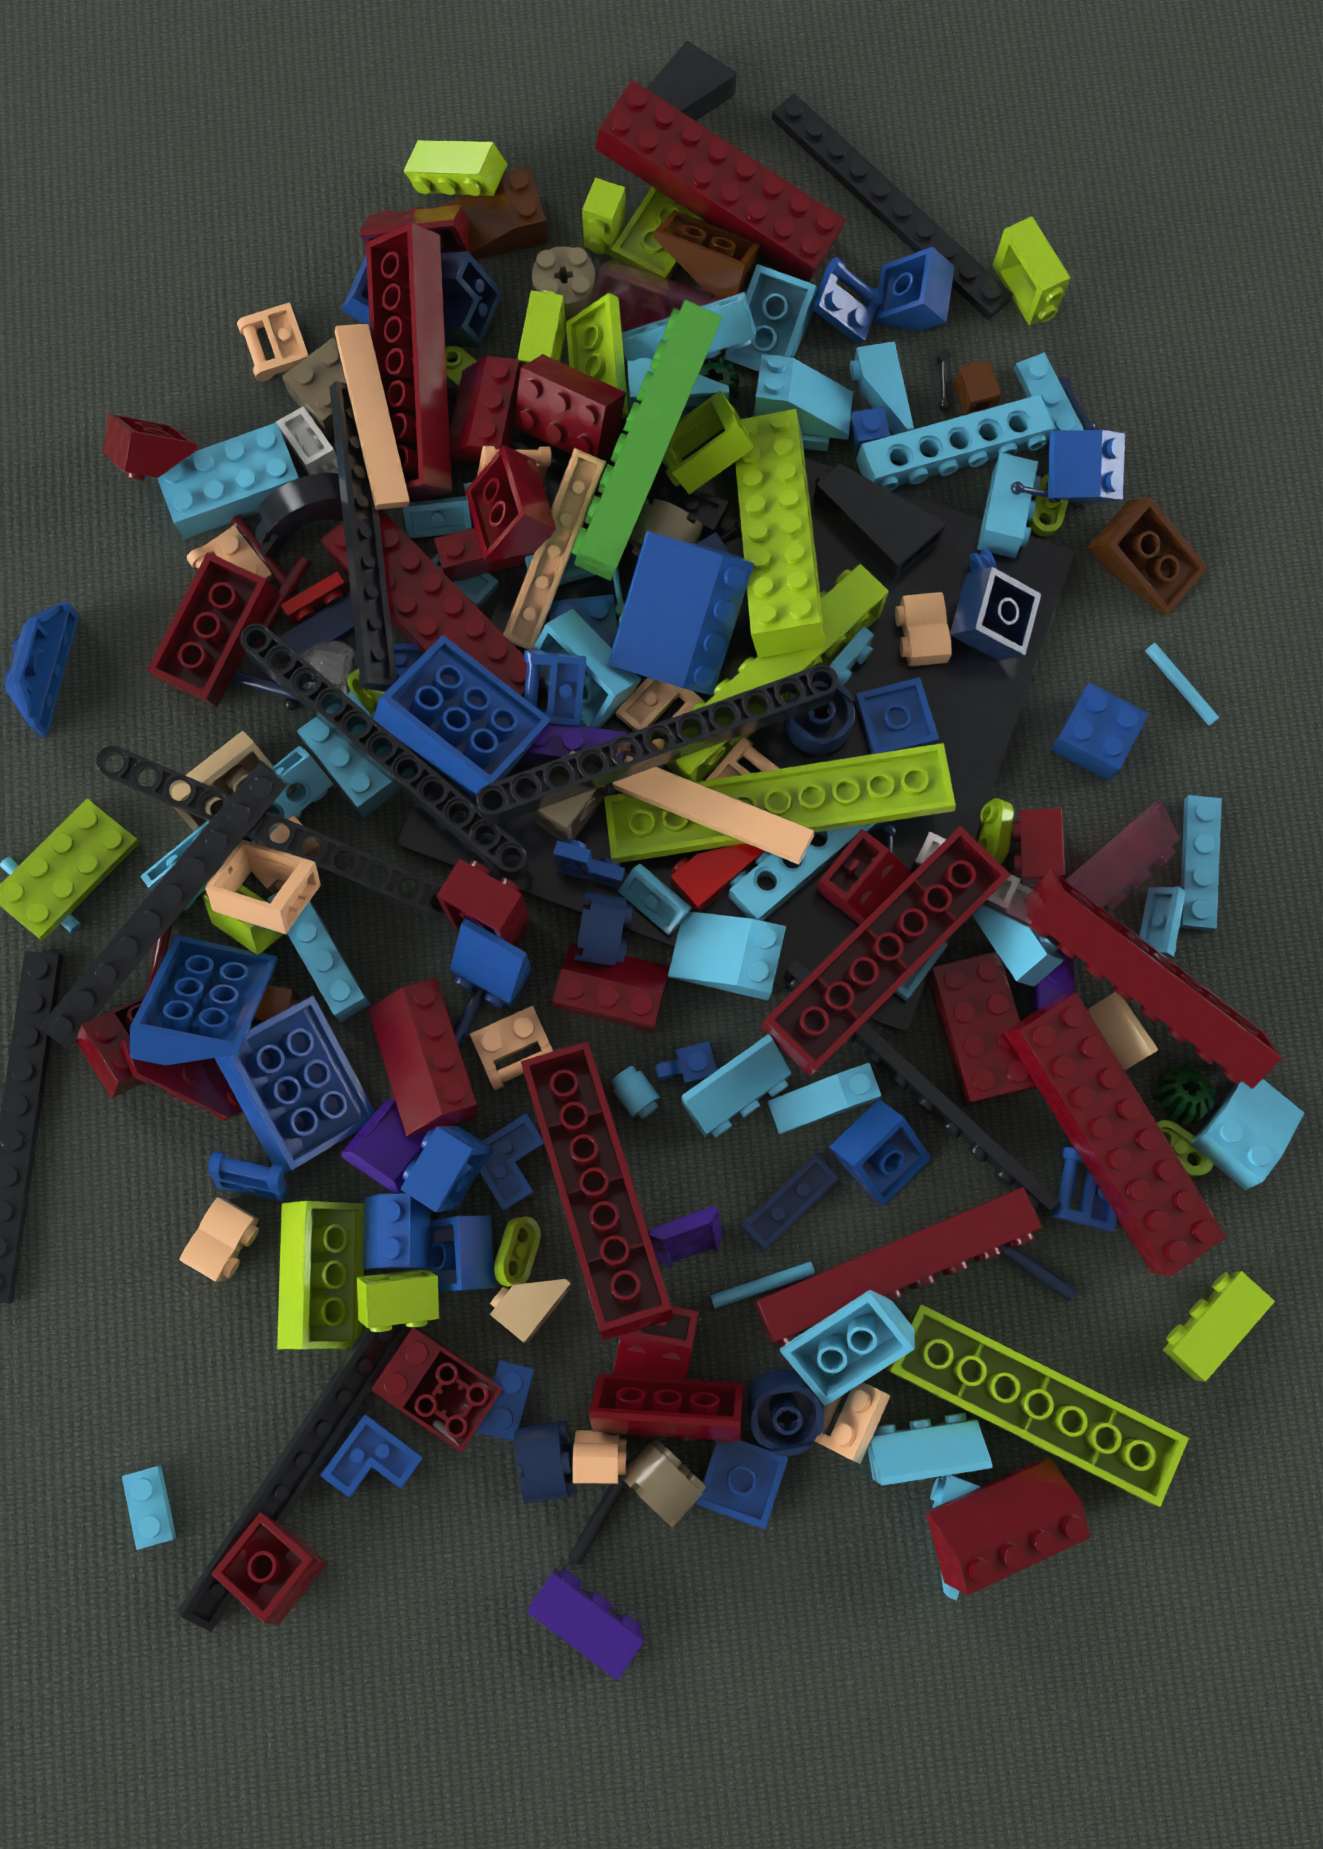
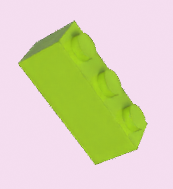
(455, 167)
(1217, 1325)

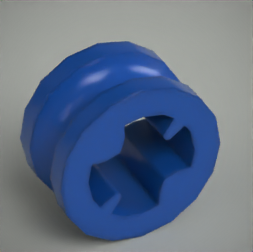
(982, 561)

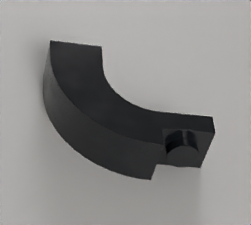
(296, 505)

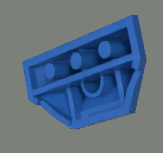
(40, 664)

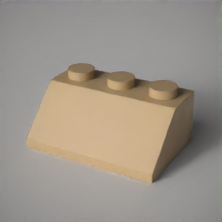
(223, 771)

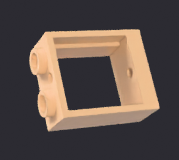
(300, 885)

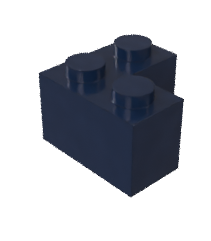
(469, 299)

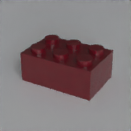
(568, 408)

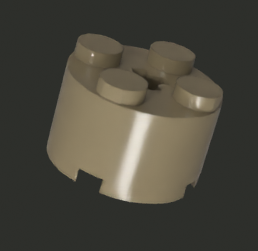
(566, 273)
(665, 520)
(663, 1482)

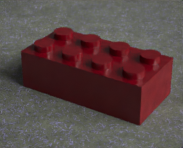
(205, 634)
(484, 901)
(974, 1013)

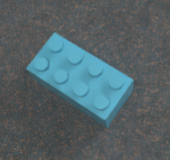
(226, 480)

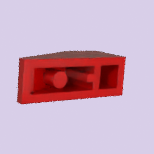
(710, 873)

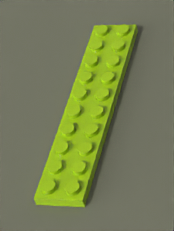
(812, 795)

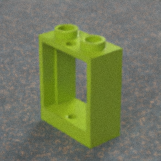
(1031, 271)
(543, 327)
(713, 457)

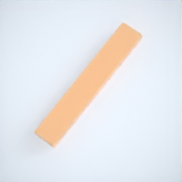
(372, 416)
(553, 555)
(718, 812)

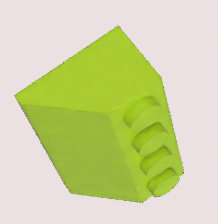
(319, 1274)

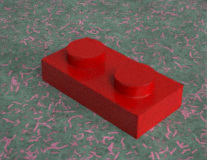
(304, 604)

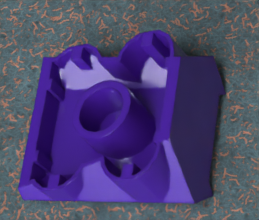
(383, 1149)
(686, 1236)

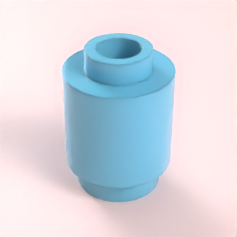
(635, 1093)

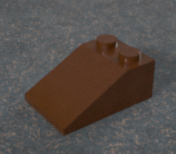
(508, 219)
(711, 255)
(1148, 554)

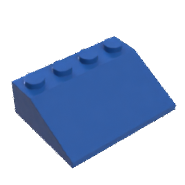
(680, 612)
(460, 717)
(199, 1002)
(296, 1085)

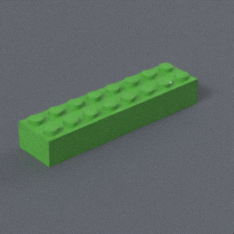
(650, 432)

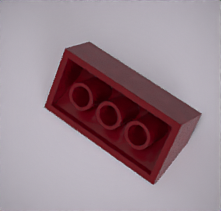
(422, 1059)
(667, 1408)
(1006, 1526)

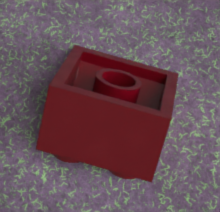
(1041, 844)
(268, 1569)

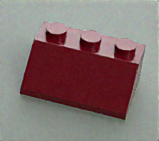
(447, 221)
(484, 408)
(145, 446)
(510, 506)
(615, 994)

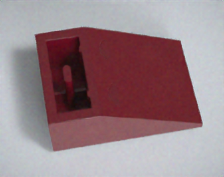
(862, 877)
(101, 1045)
(658, 1349)
(437, 1388)

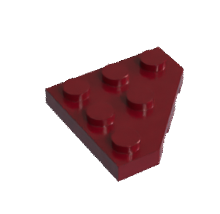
(191, 1082)

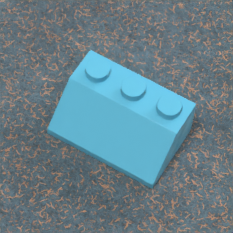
(604, 684)
(737, 1087)
(850, 1346)
(927, 1450)

